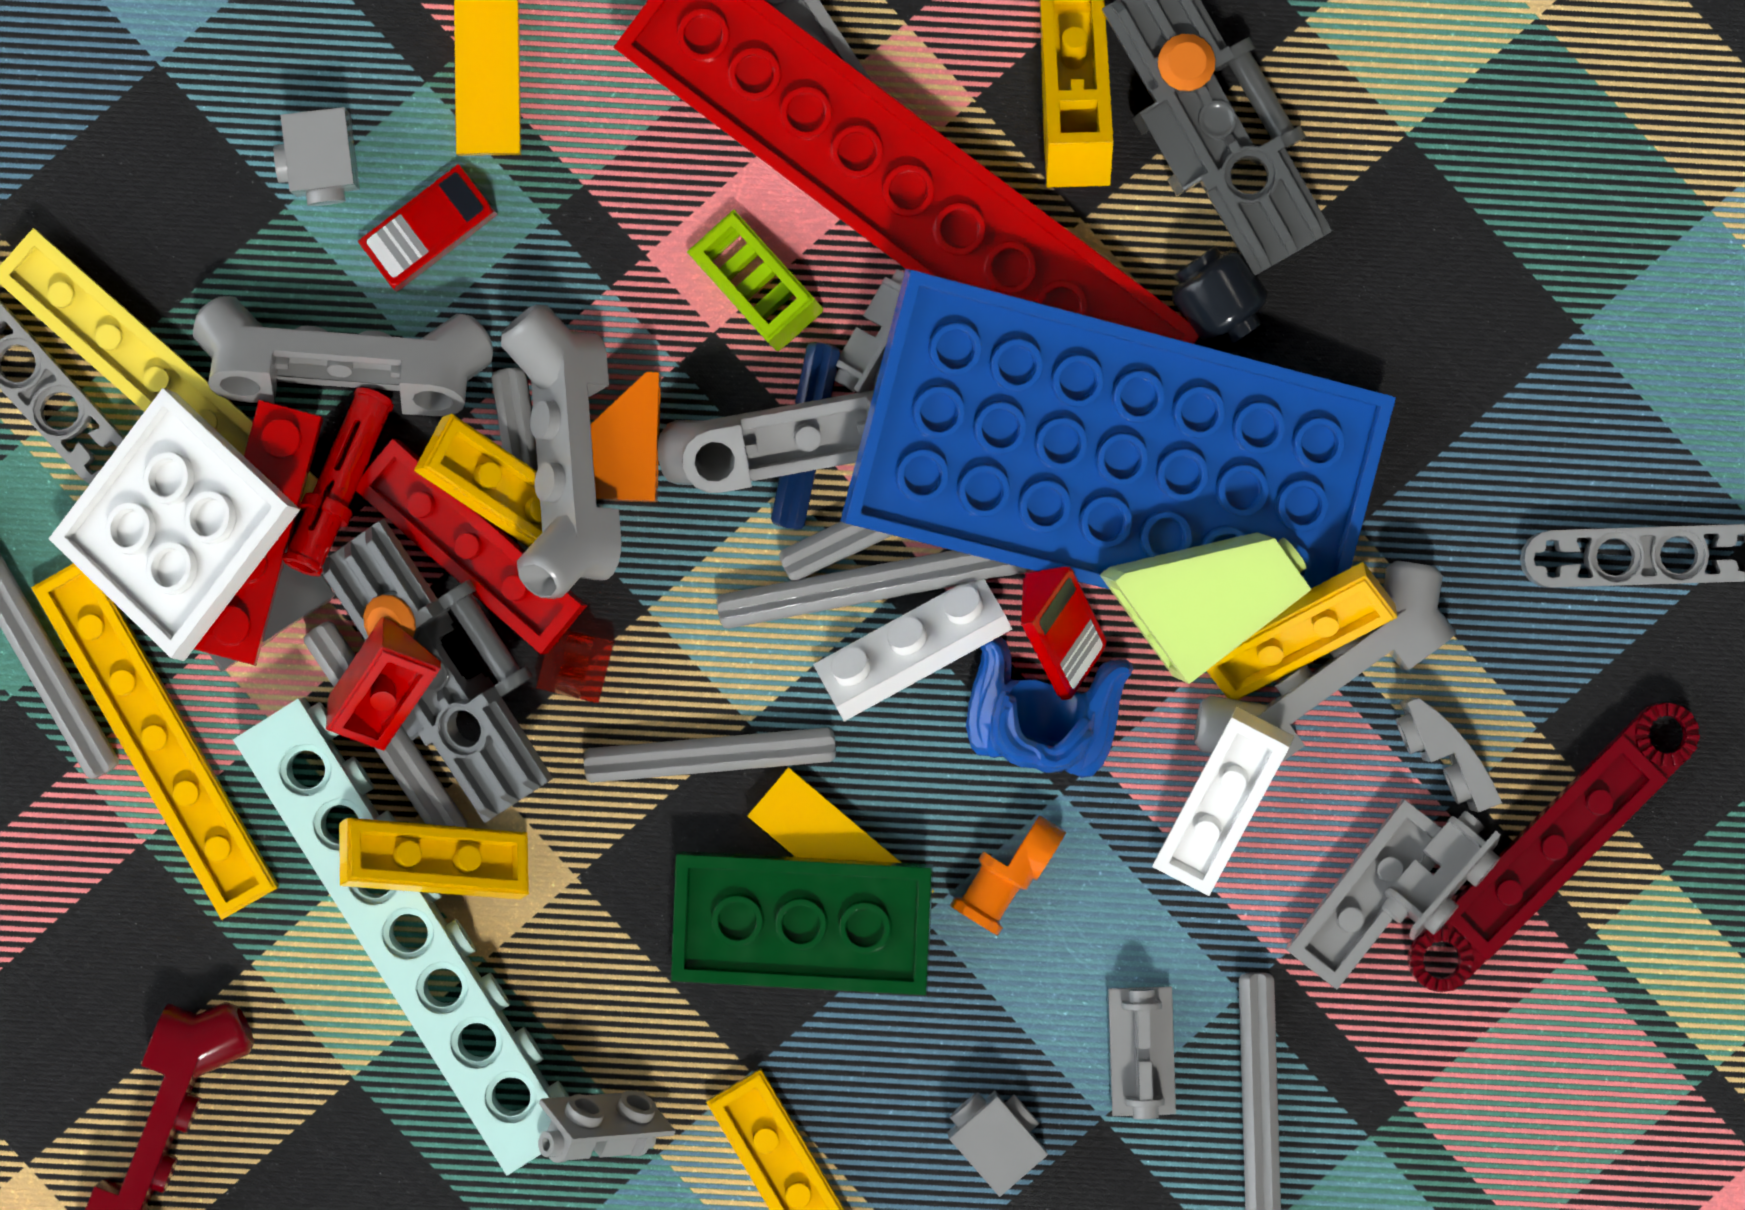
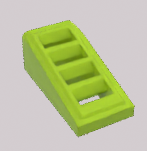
(791, 319)

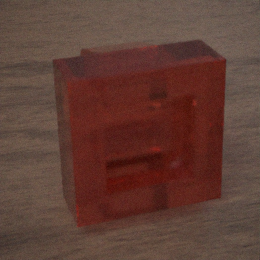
(577, 666)

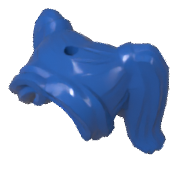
(1033, 724)

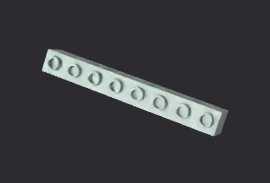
(508, 1133)

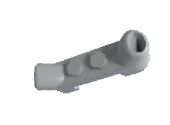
(426, 370)
(563, 372)
(763, 444)
(1408, 639)

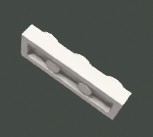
(912, 647)
(1223, 801)

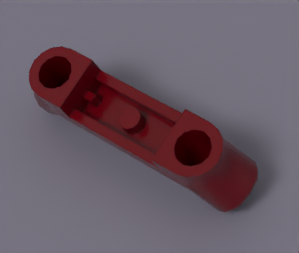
(182, 1051)

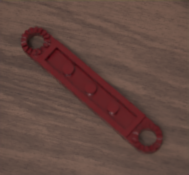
(1556, 845)

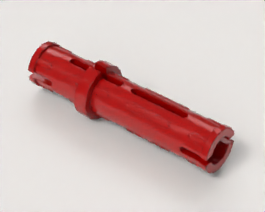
(328, 504)

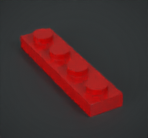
(282, 450)
(465, 546)

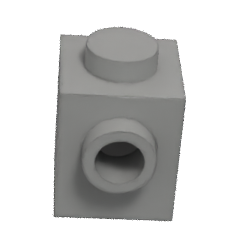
(317, 155)
(997, 1139)

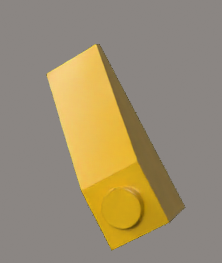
(1076, 93)

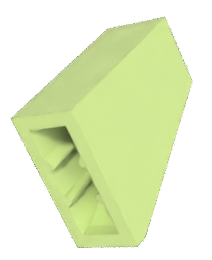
(1208, 597)

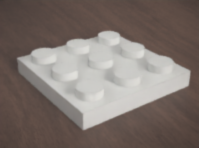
(174, 524)

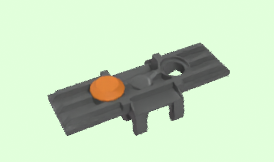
(1202, 137)
(380, 580)

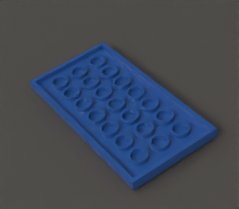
(1101, 441)

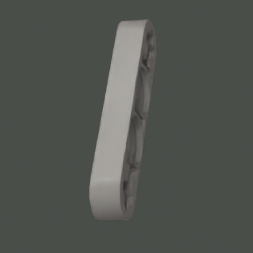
(45, 382)
(1645, 549)

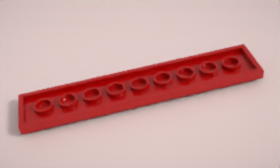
(876, 160)

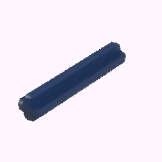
(815, 384)

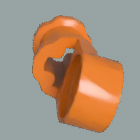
(998, 884)

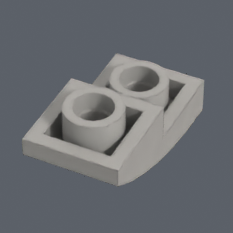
(1436, 738)

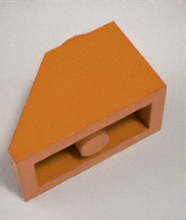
(627, 444)

